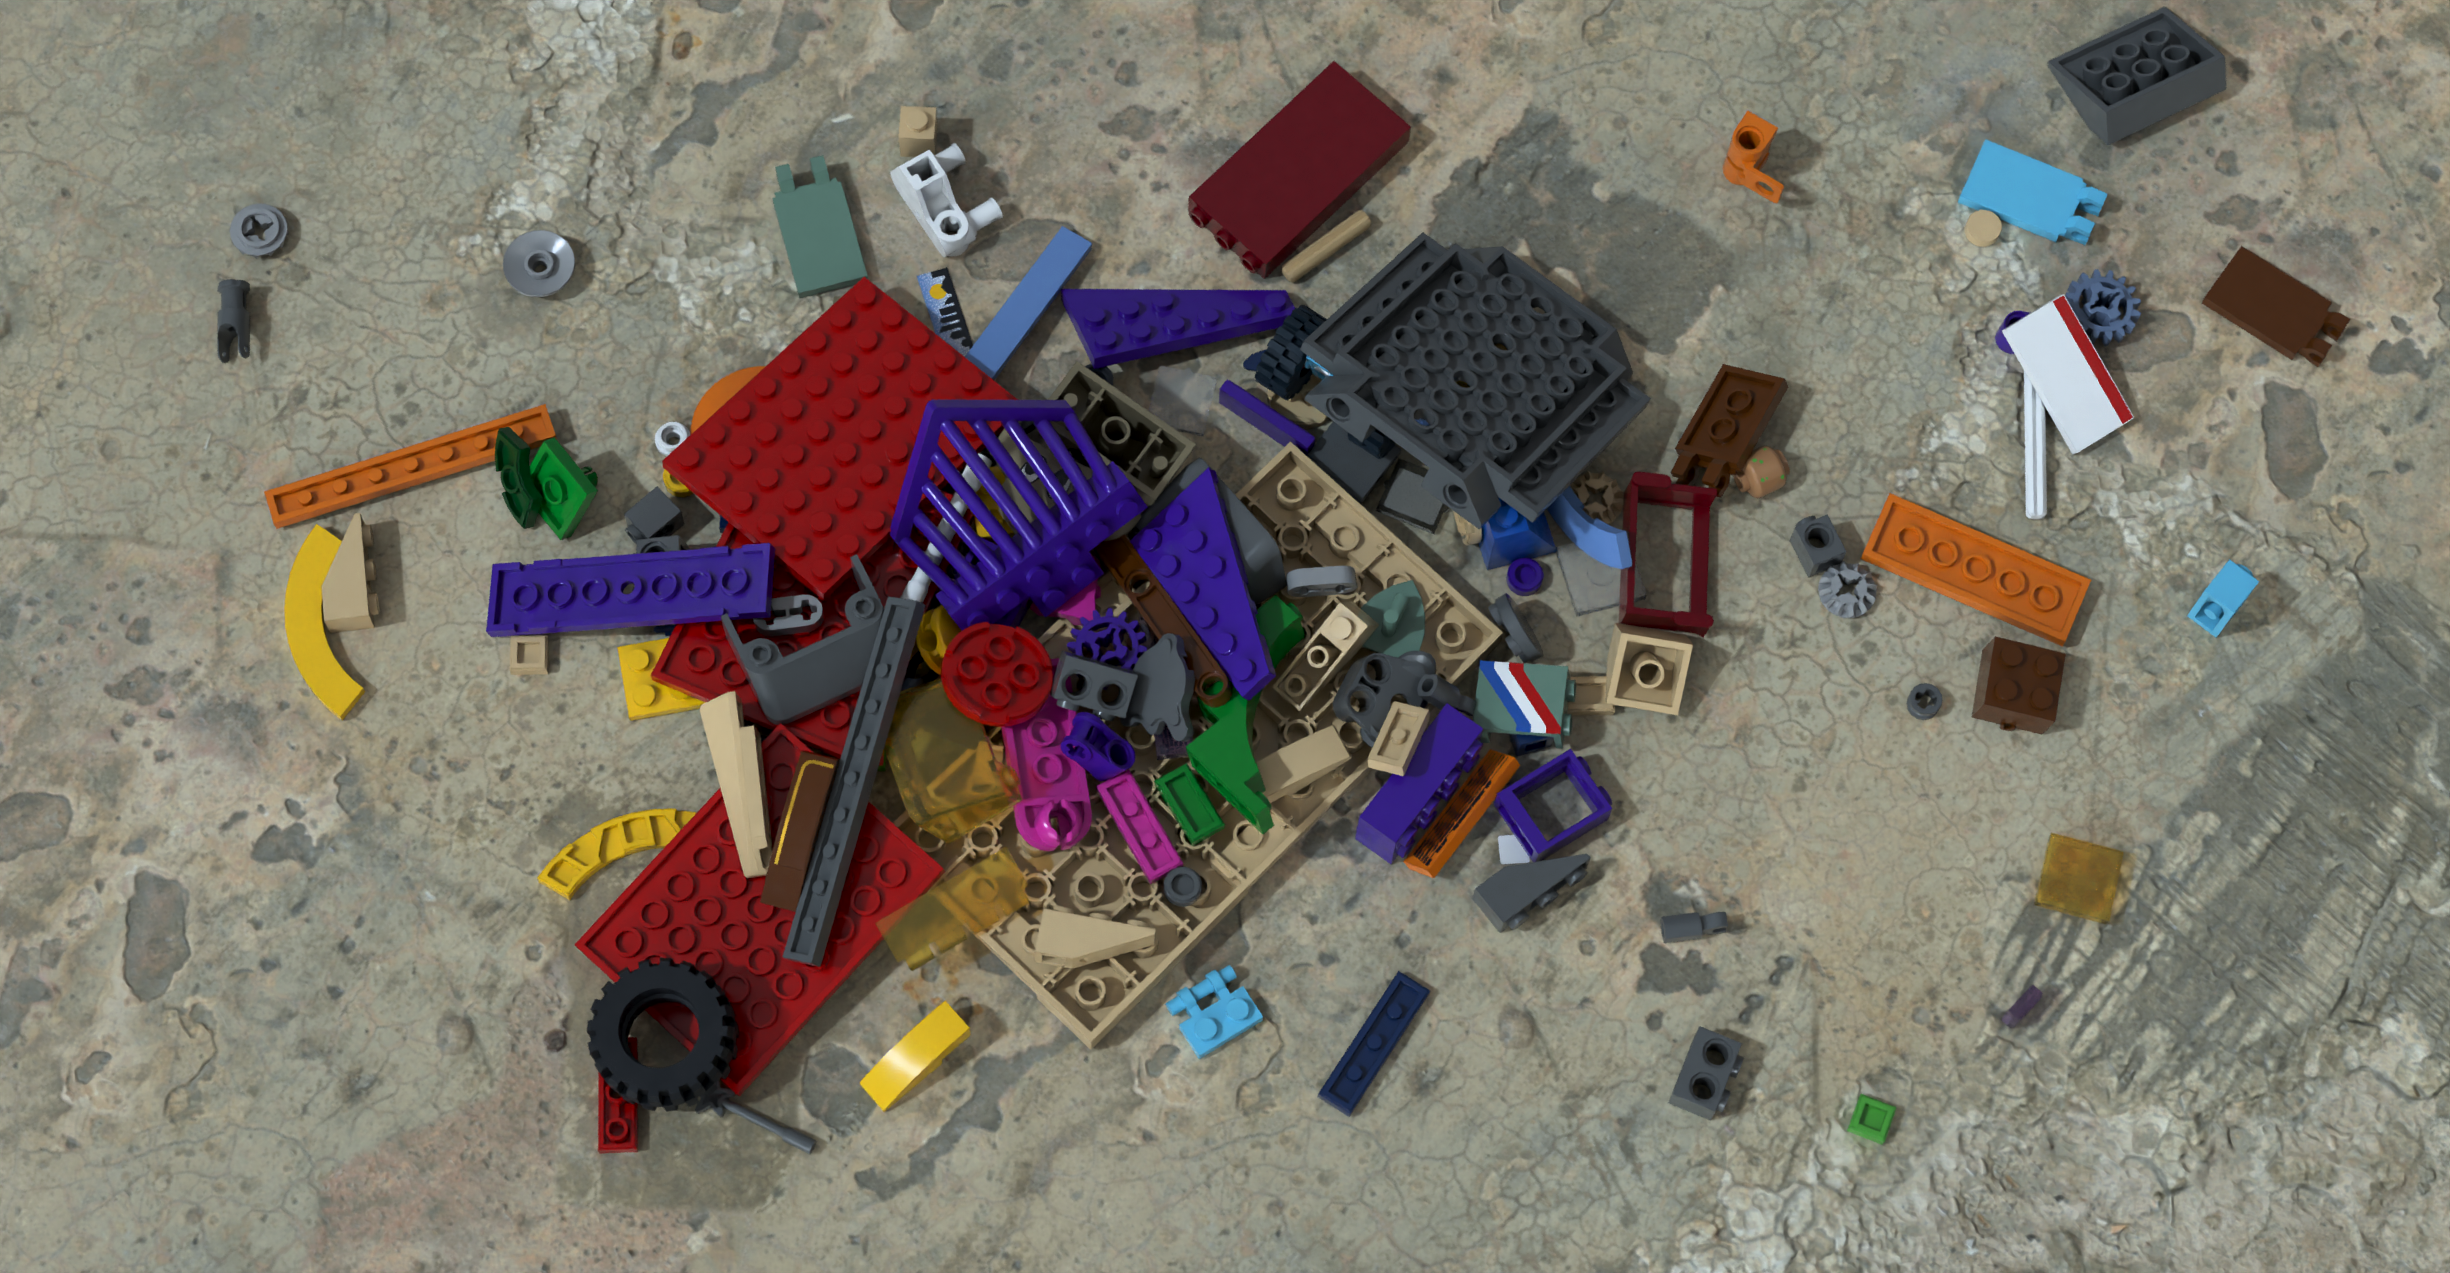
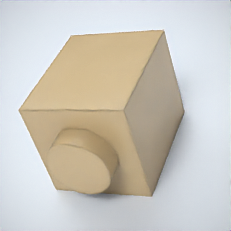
(917, 130)

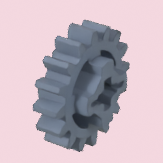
(2104, 294)

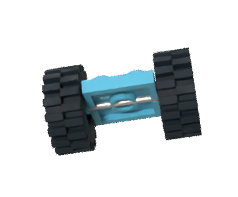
(1287, 369)

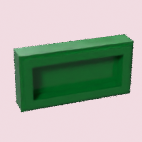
(1189, 804)

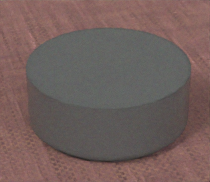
(1182, 886)

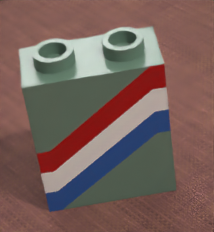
(1524, 700)

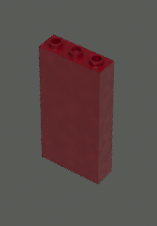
(1298, 170)

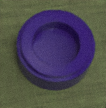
(1524, 576)

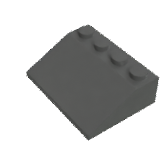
(2139, 74)

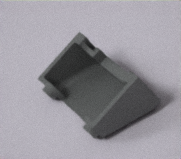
(1256, 545)

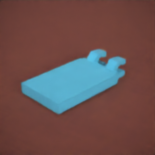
(2031, 194)

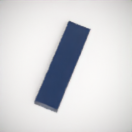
(1373, 1044)

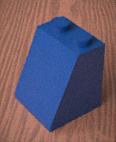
(1513, 536)

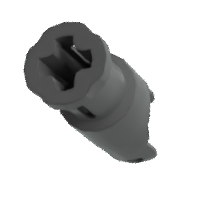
(233, 318)

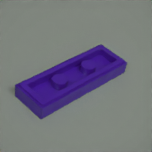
(1264, 417)

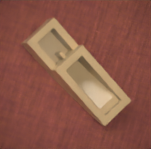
(1302, 763)

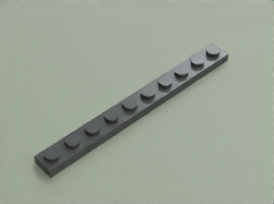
(854, 781)

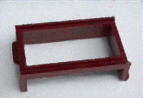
(1658, 490)

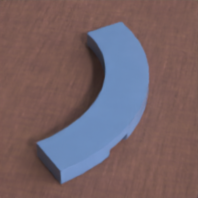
(1591, 535)

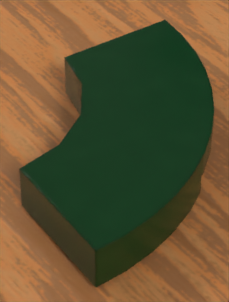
(513, 462)

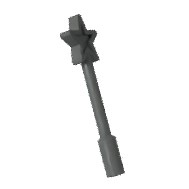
(720, 1100)

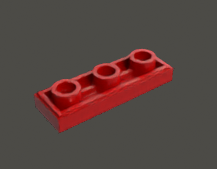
(617, 1117)

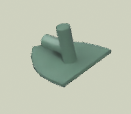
(1399, 618)

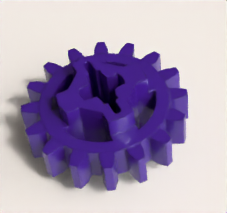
(1113, 634)

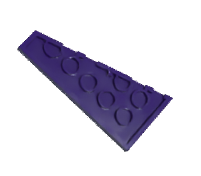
(1150, 322)
(1205, 577)

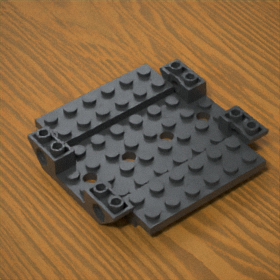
(1529, 410)

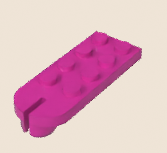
(1048, 778)

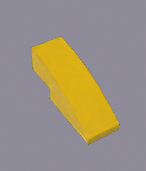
(915, 1056)

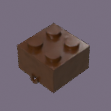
(2018, 685)

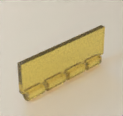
(958, 901)

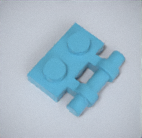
(1219, 1022)

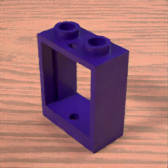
(1522, 825)

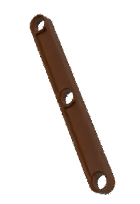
(1163, 615)

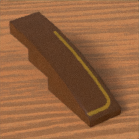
(799, 829)

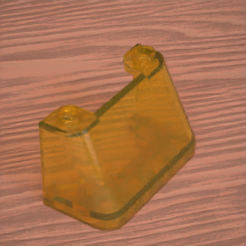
(946, 765)

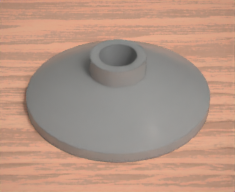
(538, 249)

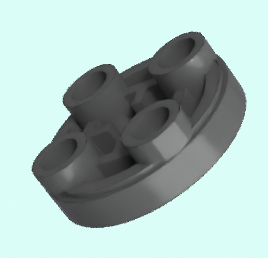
(1521, 638)

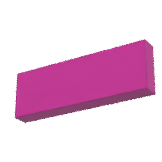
(1139, 826)

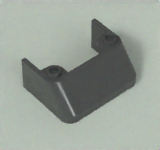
(818, 673)

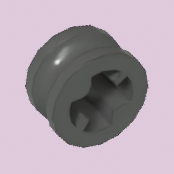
(1918, 692)

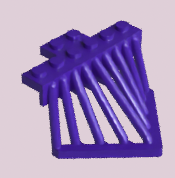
(1046, 557)

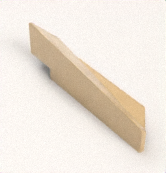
(741, 777)

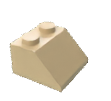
(1647, 668)

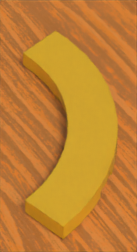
(306, 625)
(609, 843)

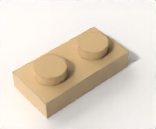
(1398, 738)

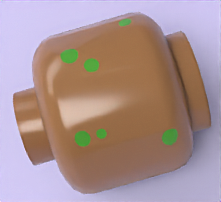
(1763, 472)

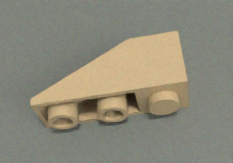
(347, 586)
(1325, 654)
(1079, 940)

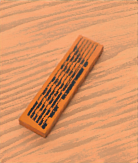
(1461, 813)

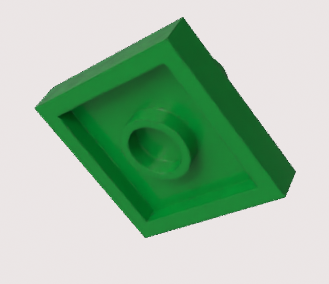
(563, 488)

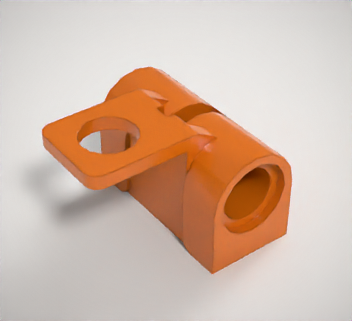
(1749, 153)

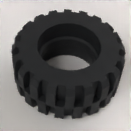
(628, 999)

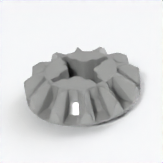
(265, 216)
(1847, 605)

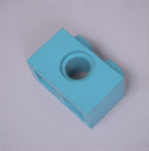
(2223, 597)

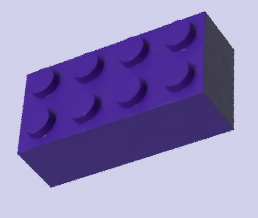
(1410, 800)

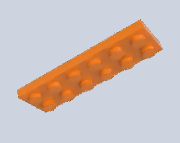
(1976, 569)

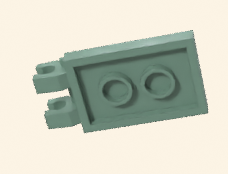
(817, 231)

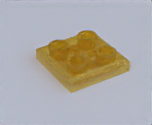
(2078, 878)

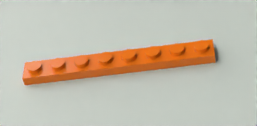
(402, 468)

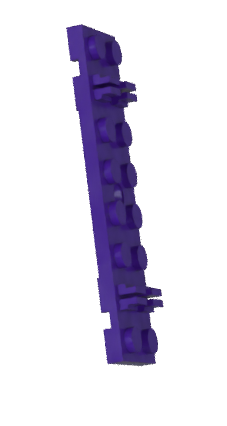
(667, 590)

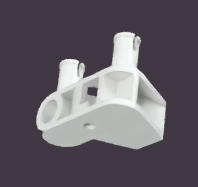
(930, 198)

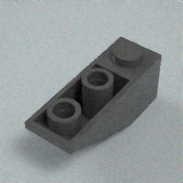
(1521, 887)

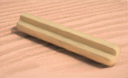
(1326, 246)

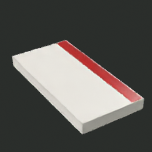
(2068, 374)

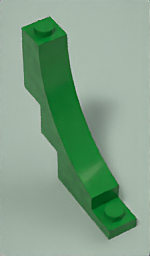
(1226, 749)

